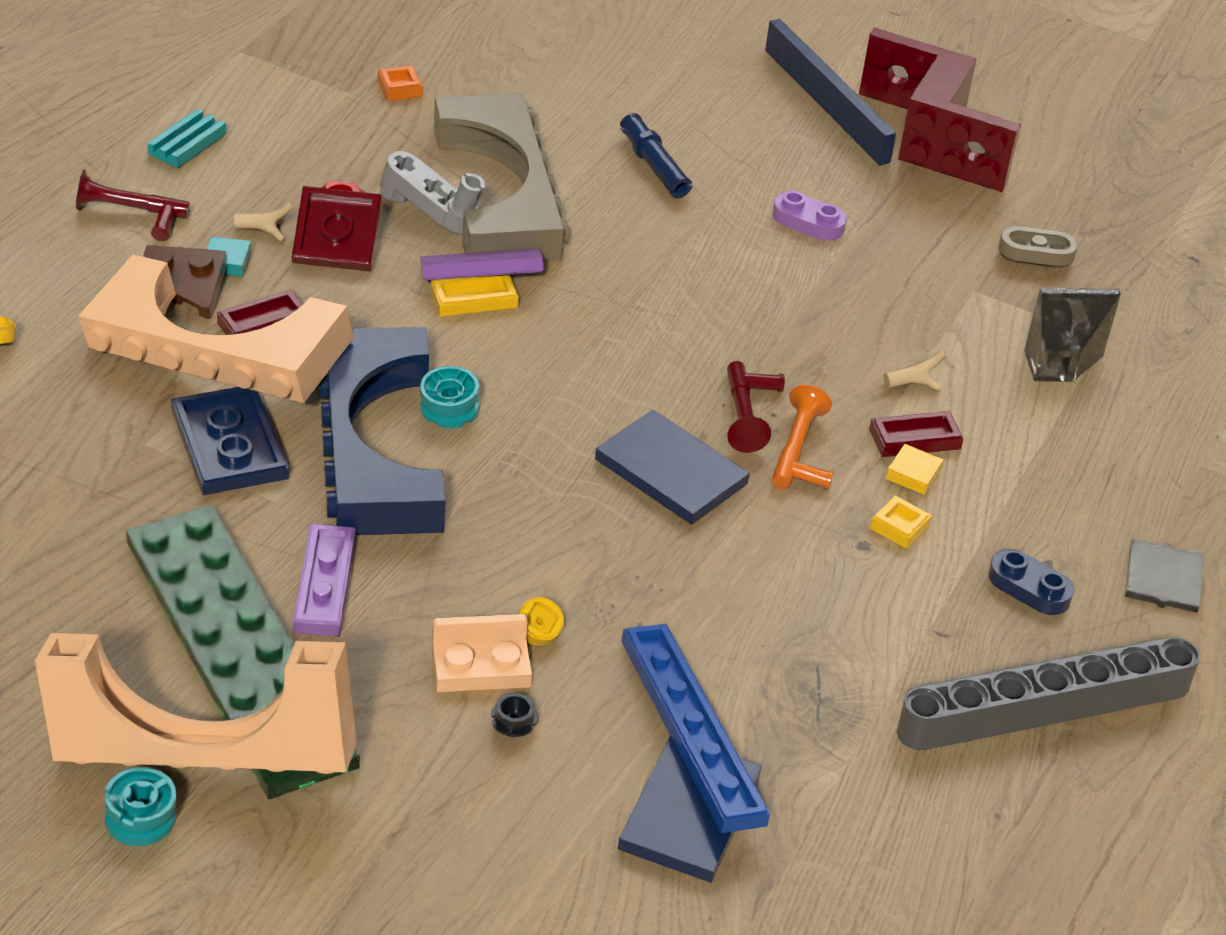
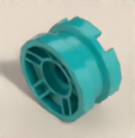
(450, 396)
(140, 806)

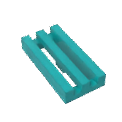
(182, 135)

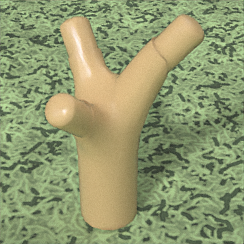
(264, 221)
(915, 374)

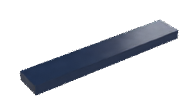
(830, 92)

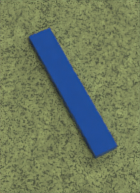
(695, 729)

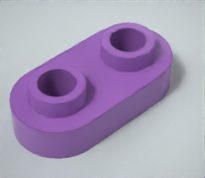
(809, 215)

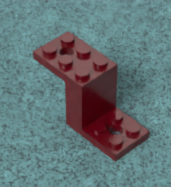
(937, 113)

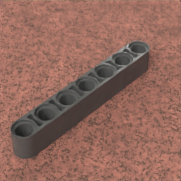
(1047, 693)

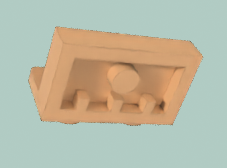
(480, 653)

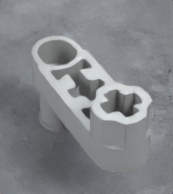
(411, 179)

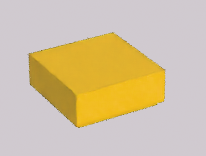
(914, 469)
(900, 522)

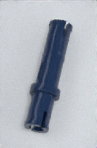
(648, 145)

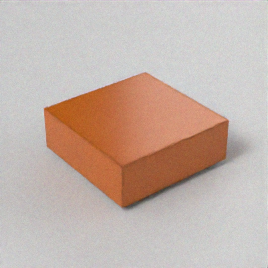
(400, 83)

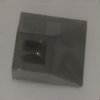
(1069, 331)

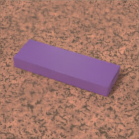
(481, 264)
(324, 580)

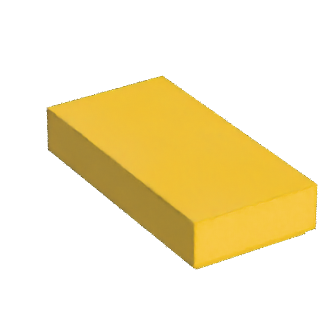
(473, 294)

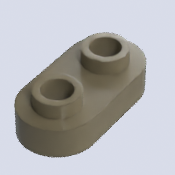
(1038, 246)

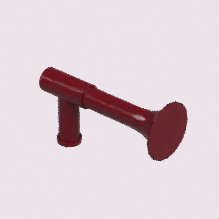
(165, 207)
(749, 432)

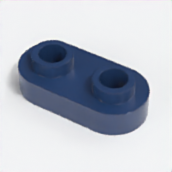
(1031, 582)

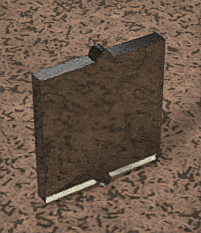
(1164, 575)

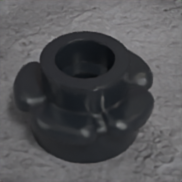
(514, 715)

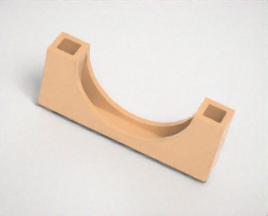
(274, 360)
(101, 720)

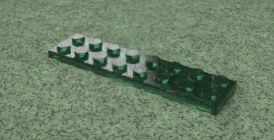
(221, 621)

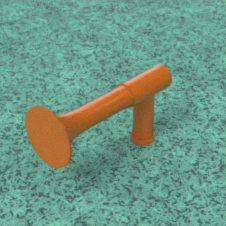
(809, 403)

